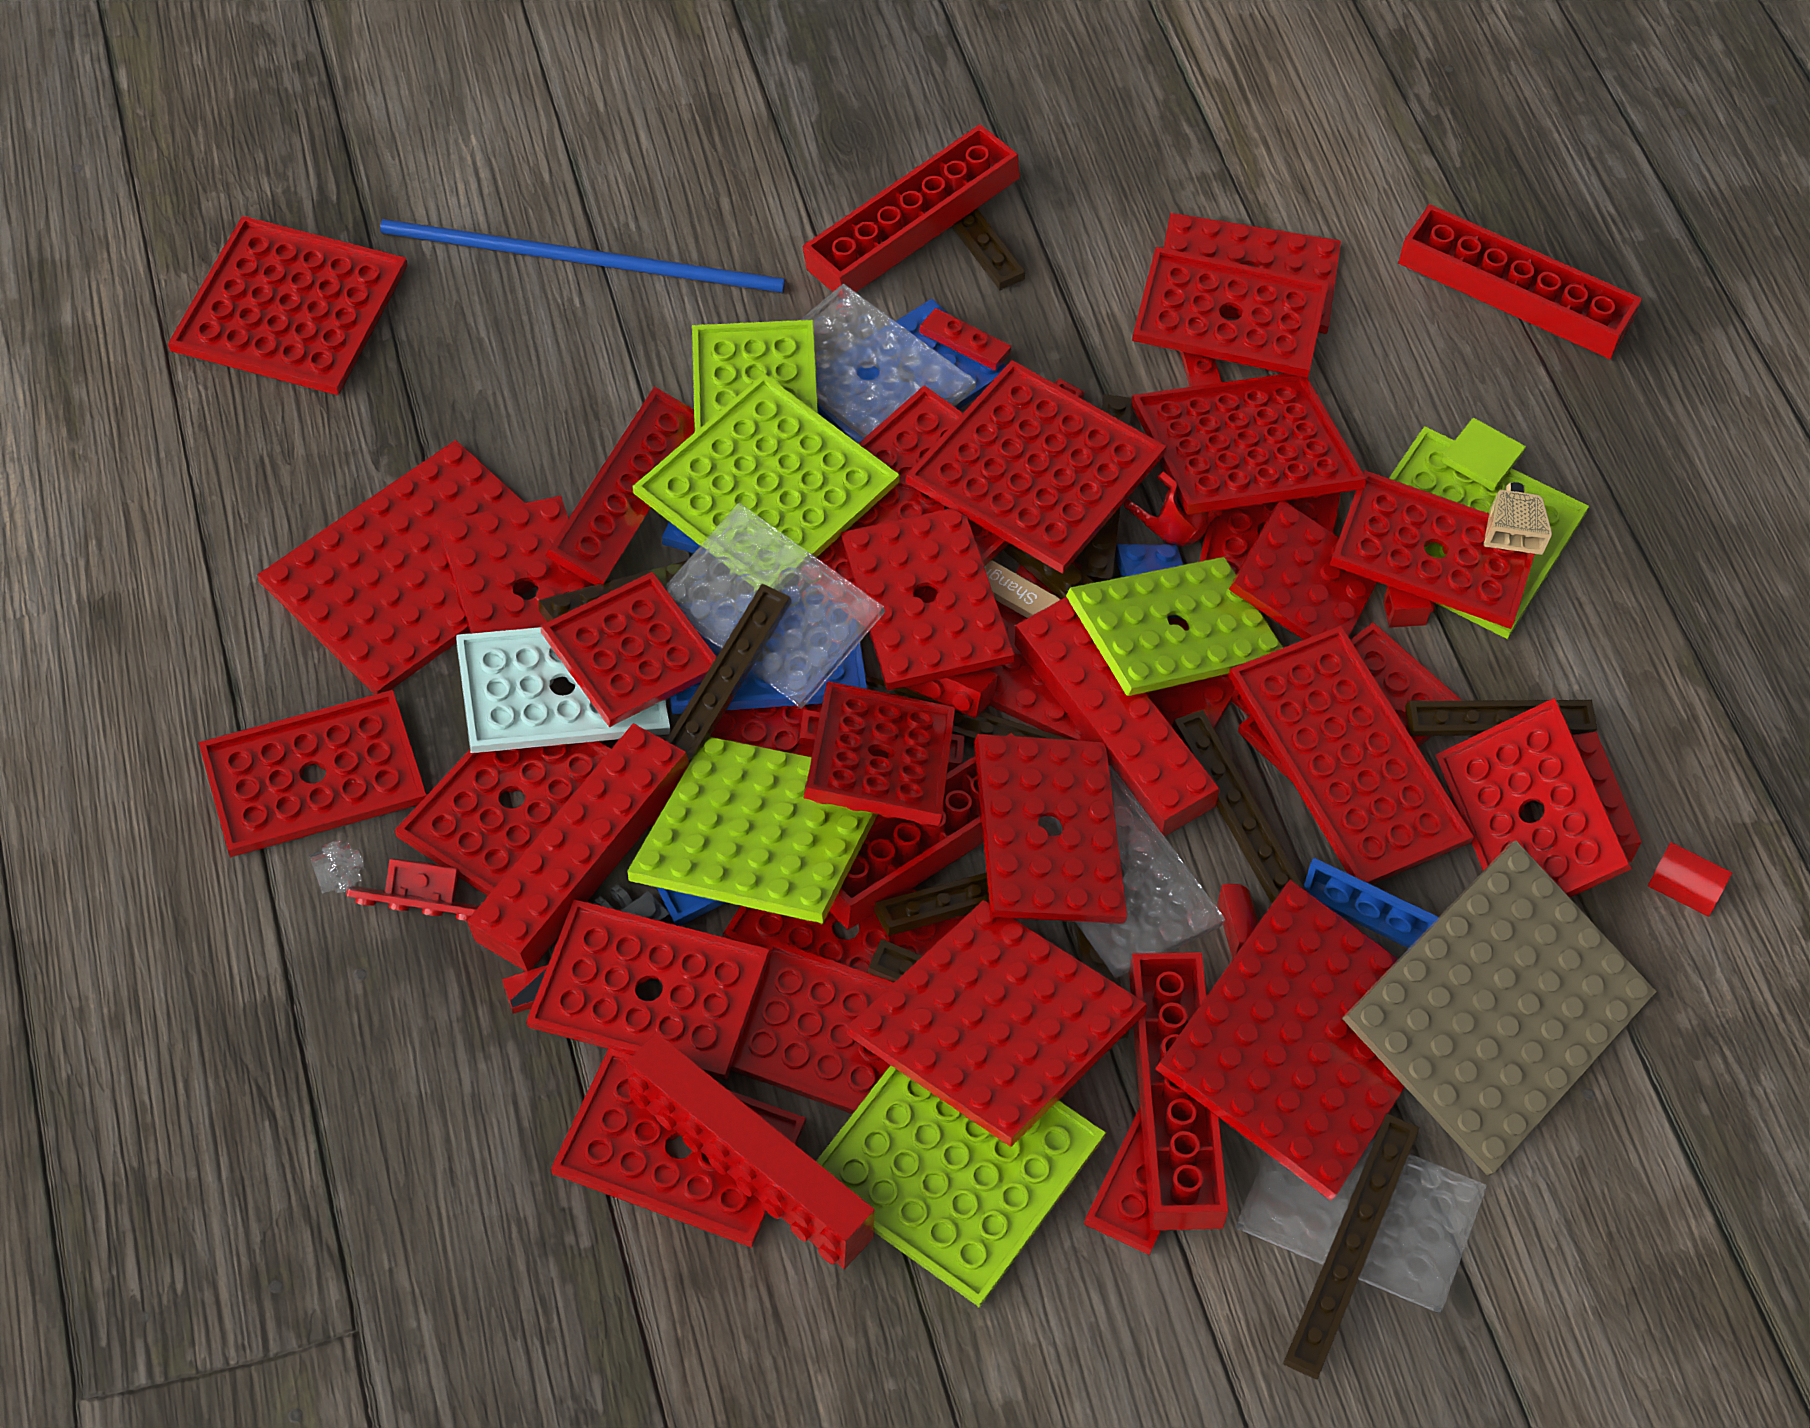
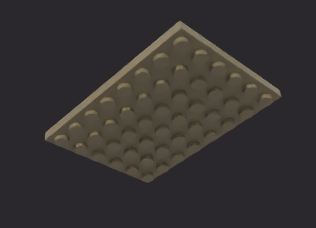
(1499, 1007)

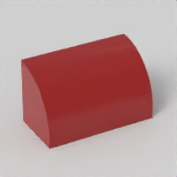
(1689, 879)
(1240, 914)

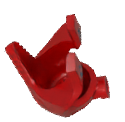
(1172, 523)

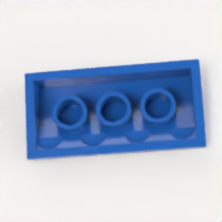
(1367, 904)

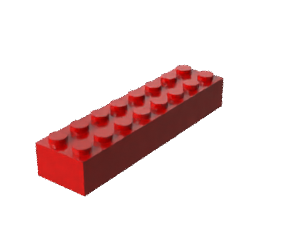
(912, 211)
(1519, 281)
(1136, 735)
(579, 847)
(905, 853)
(1177, 1131)
(750, 1151)

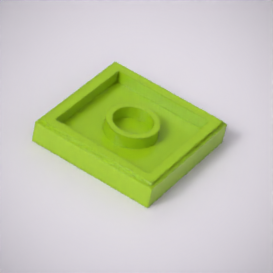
(1483, 454)

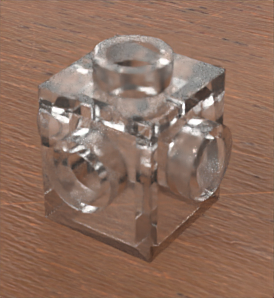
(325, 864)

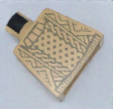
(1518, 521)

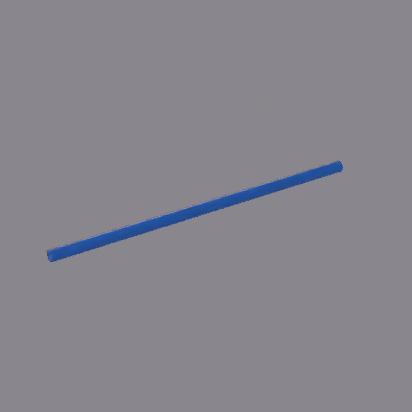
(583, 256)

